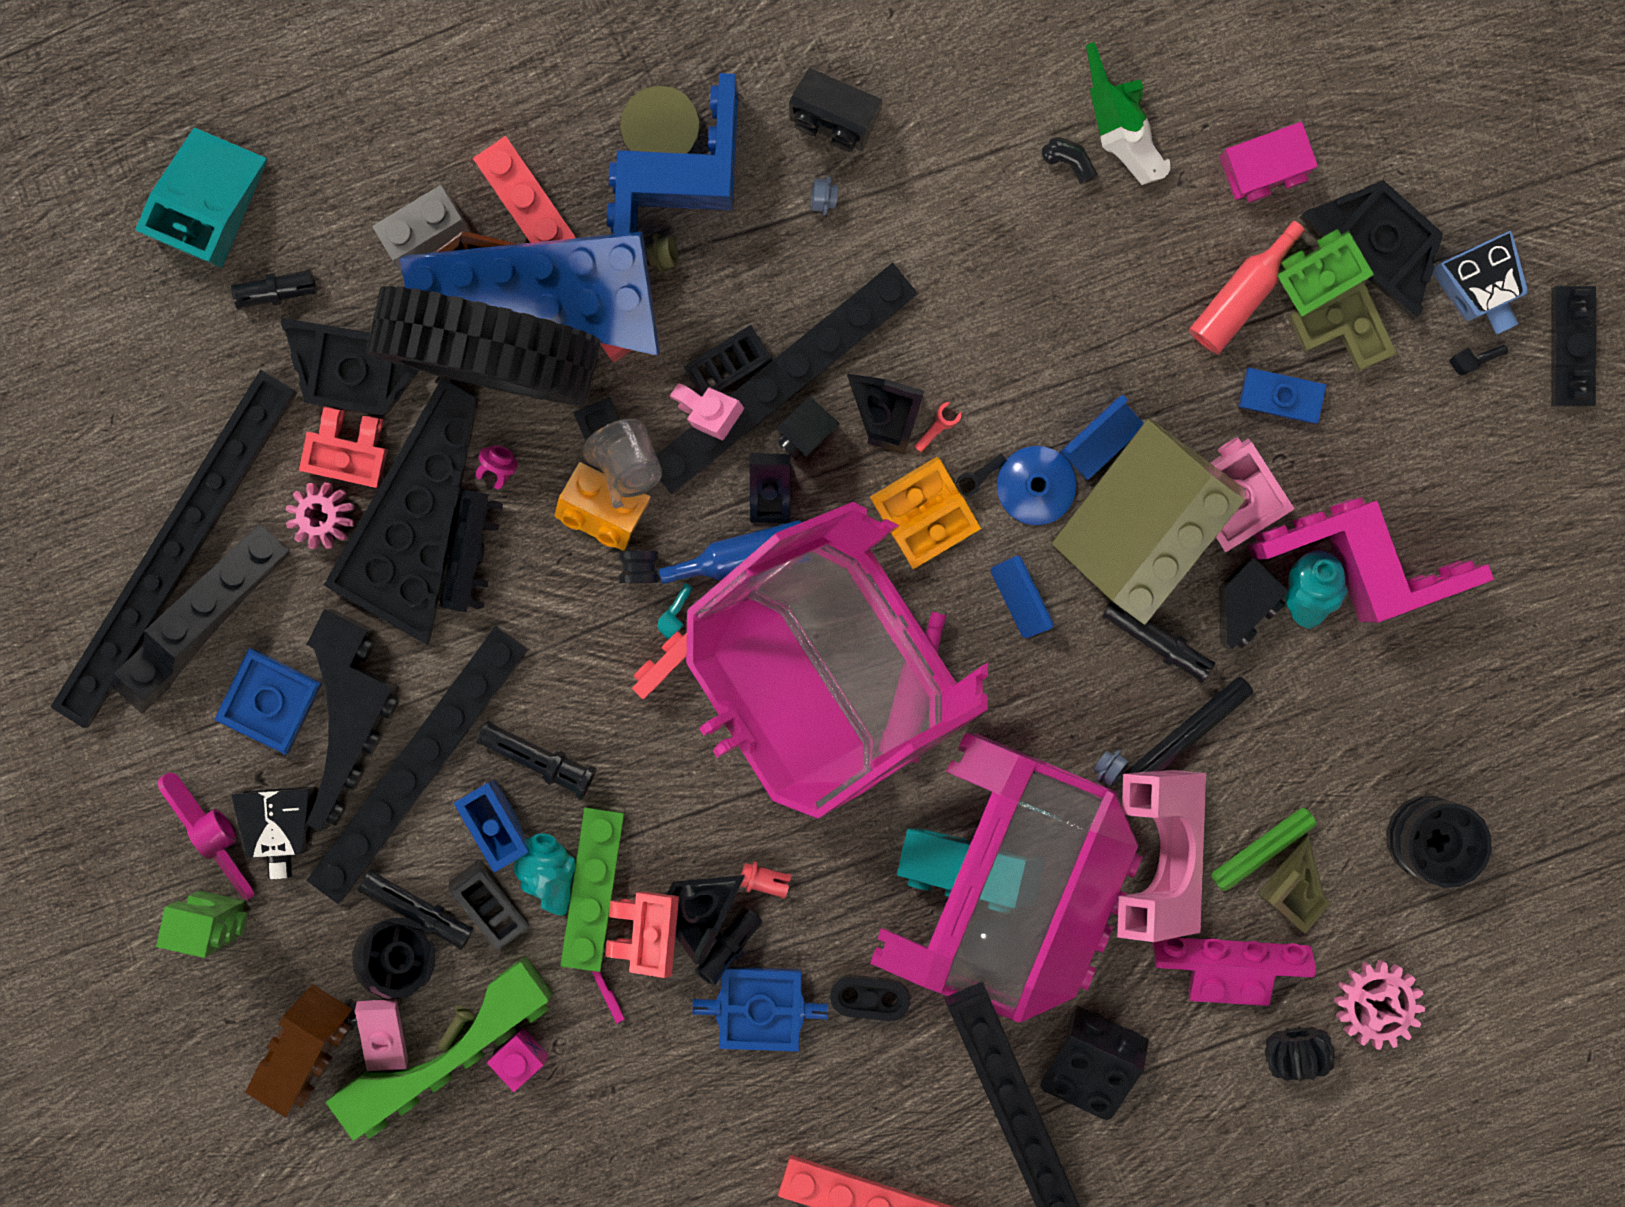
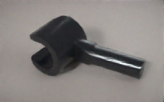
(1467, 362)
(982, 473)

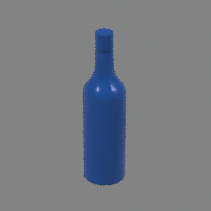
(721, 556)

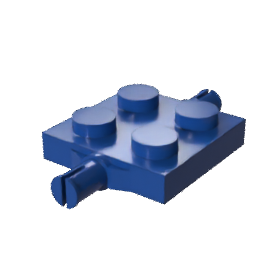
(760, 1009)

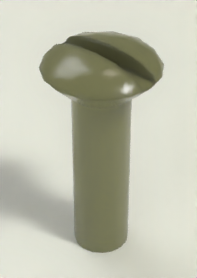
(462, 1015)

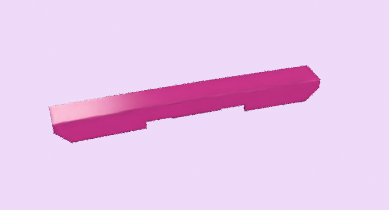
(609, 997)

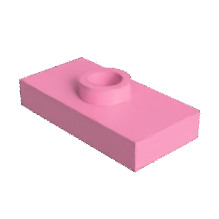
(381, 1035)

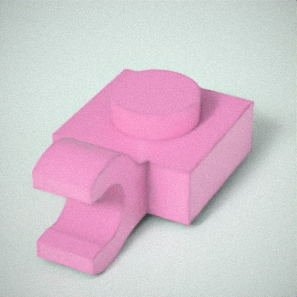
(711, 413)

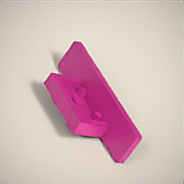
(1233, 969)

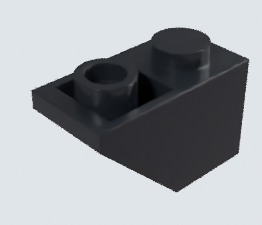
(806, 430)
(1245, 600)

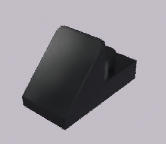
(770, 487)

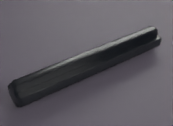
(1194, 727)

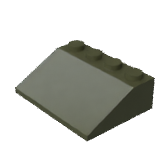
(1148, 520)

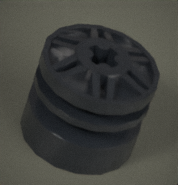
(1454, 855)

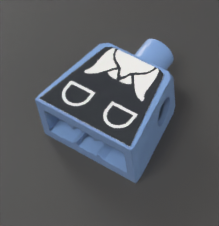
(1485, 281)

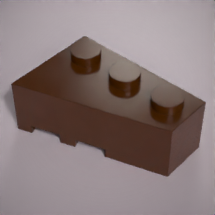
(300, 1051)

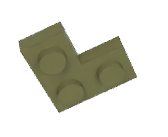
(1354, 320)

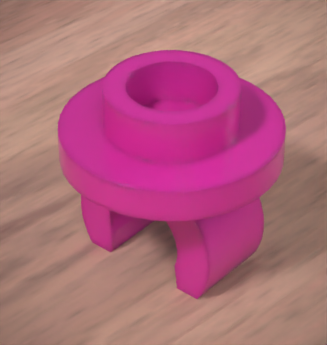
(498, 460)

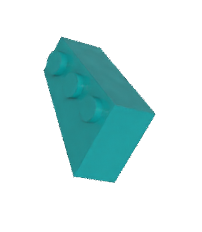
(932, 859)

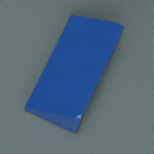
(1021, 597)

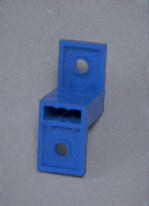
(679, 178)

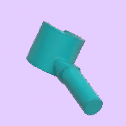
(668, 623)

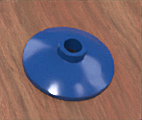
(1016, 491)

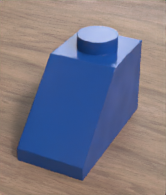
(493, 825)

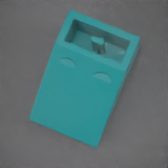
(202, 197)

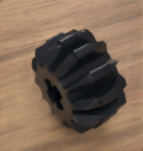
(1299, 1053)

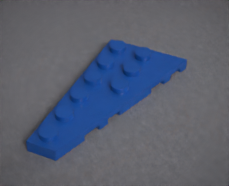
(576, 282)

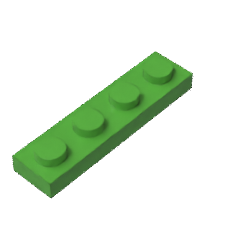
(592, 889)

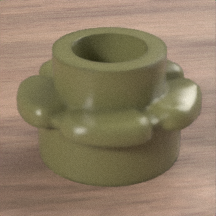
(663, 252)

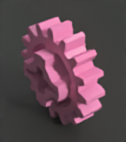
(1373, 1018)

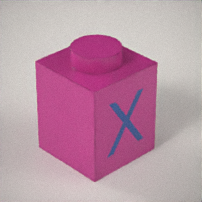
(518, 1059)

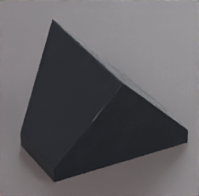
(886, 410)
(702, 911)

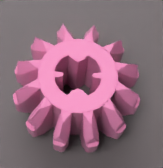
(310, 526)

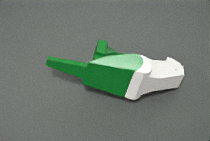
(1123, 123)

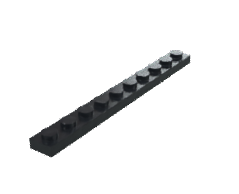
(174, 547)

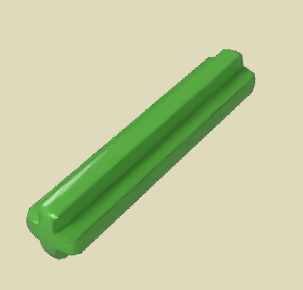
(1263, 849)

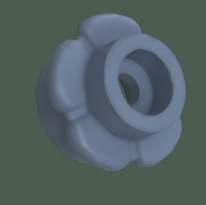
(823, 195)
(1111, 767)

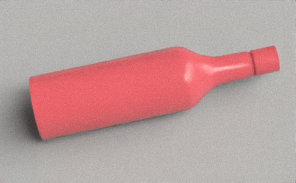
(1243, 293)

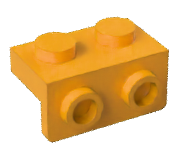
(588, 508)

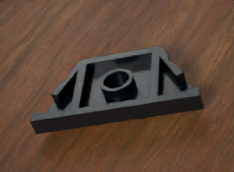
(1390, 236)
(339, 372)

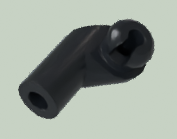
(1071, 153)

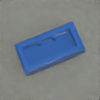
(1282, 396)

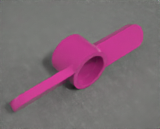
(208, 832)

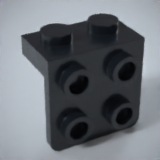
(1096, 1064)

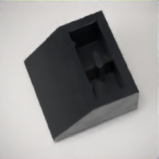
(834, 110)

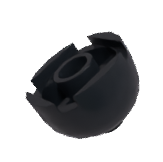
(393, 958)

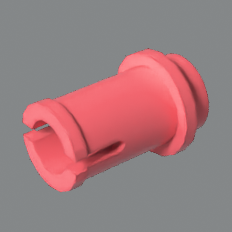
(765, 880)

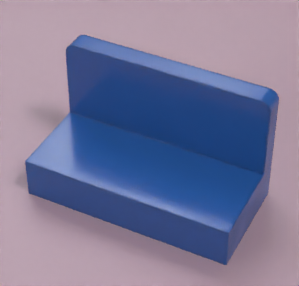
(1102, 438)

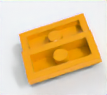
(928, 512)

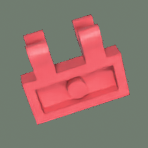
(345, 459)
(652, 936)

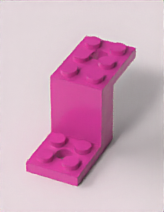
(1370, 560)

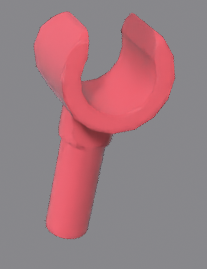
(936, 428)

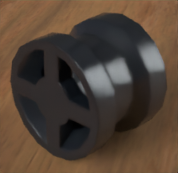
(638, 567)

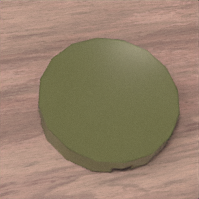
(660, 121)

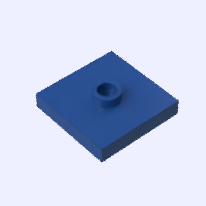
(268, 701)

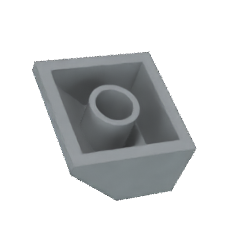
(421, 226)

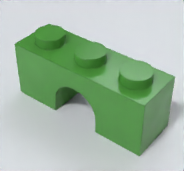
(202, 924)

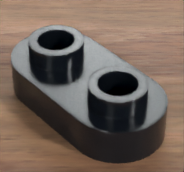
(869, 998)

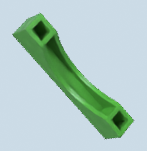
(377, 1094)

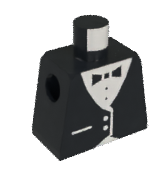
(275, 825)

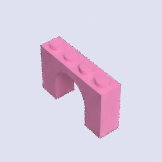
(1174, 897)

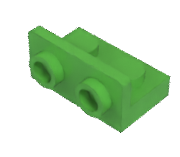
(1324, 272)

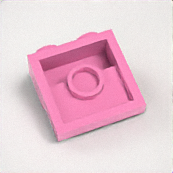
(1264, 497)

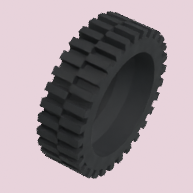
(483, 345)

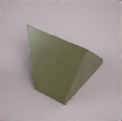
(1297, 888)

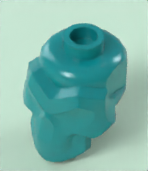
(1315, 588)
(546, 873)

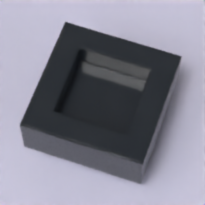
(596, 416)

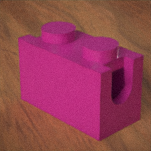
(1269, 162)

